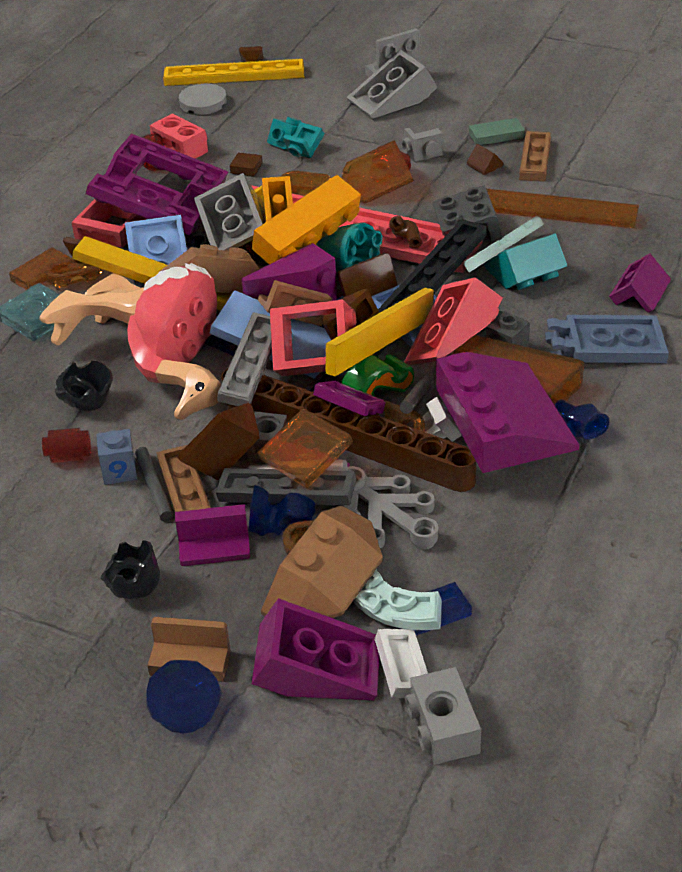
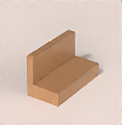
(291, 295)
(192, 641)

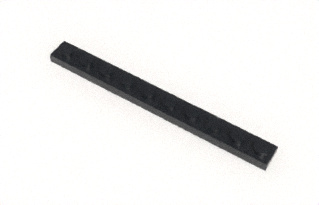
(428, 274)

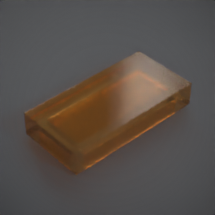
(34, 270)

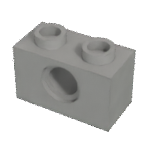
(444, 716)

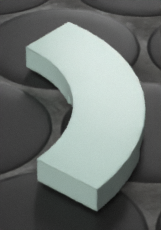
(500, 245)
(399, 606)

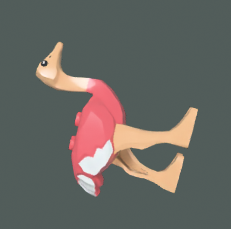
(165, 326)

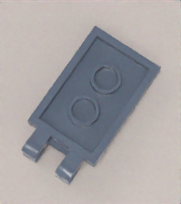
(608, 338)

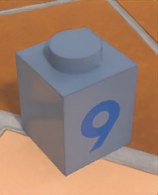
(116, 456)

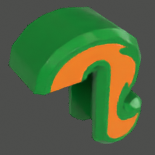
(378, 374)

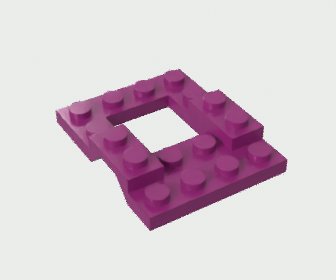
(149, 199)

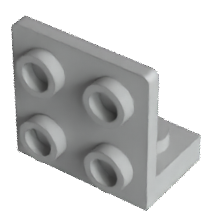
(387, 47)

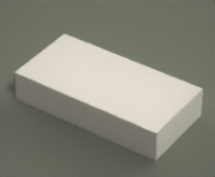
(400, 659)

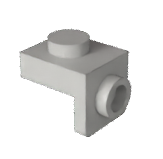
(422, 144)

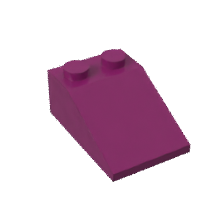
(305, 268)
(314, 656)

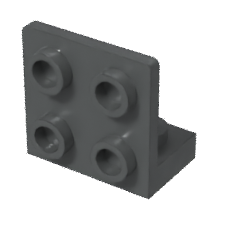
(469, 205)

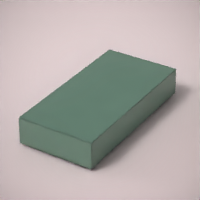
(497, 131)

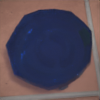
(182, 695)

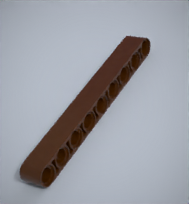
(375, 436)

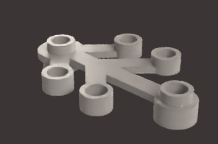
(422, 530)

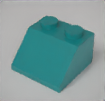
(528, 262)

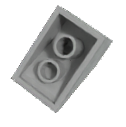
(394, 87)
(230, 213)

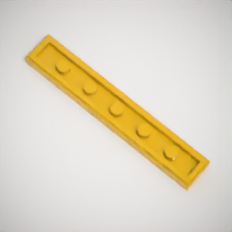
(233, 72)
(124, 263)
(377, 332)

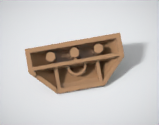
(224, 266)
(328, 564)

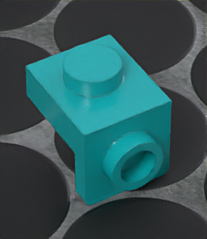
(280, 128)
(304, 140)

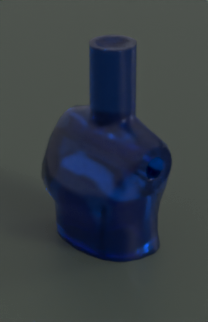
(583, 419)

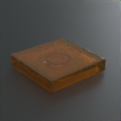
(305, 447)

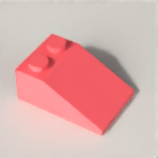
(455, 317)

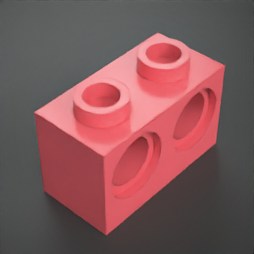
(181, 135)

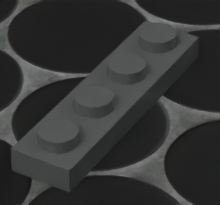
(327, 489)

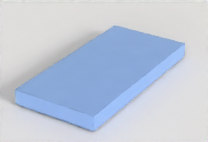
(230, 324)

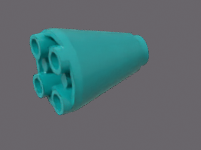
(352, 244)

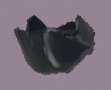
(84, 386)
(132, 571)

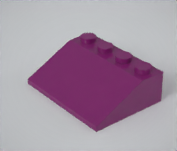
(501, 410)

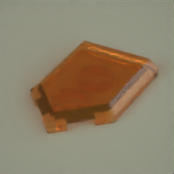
(377, 172)

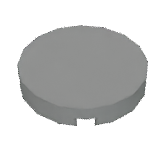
(202, 98)

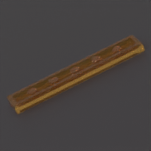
(564, 208)

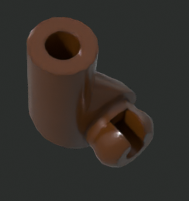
(407, 230)

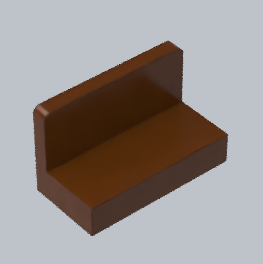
(372, 274)

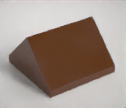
(222, 441)

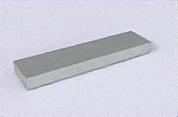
(248, 362)

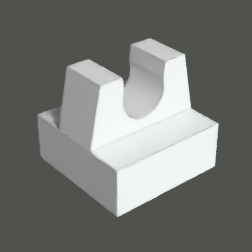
(439, 421)

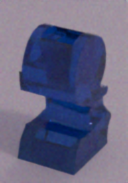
(274, 519)

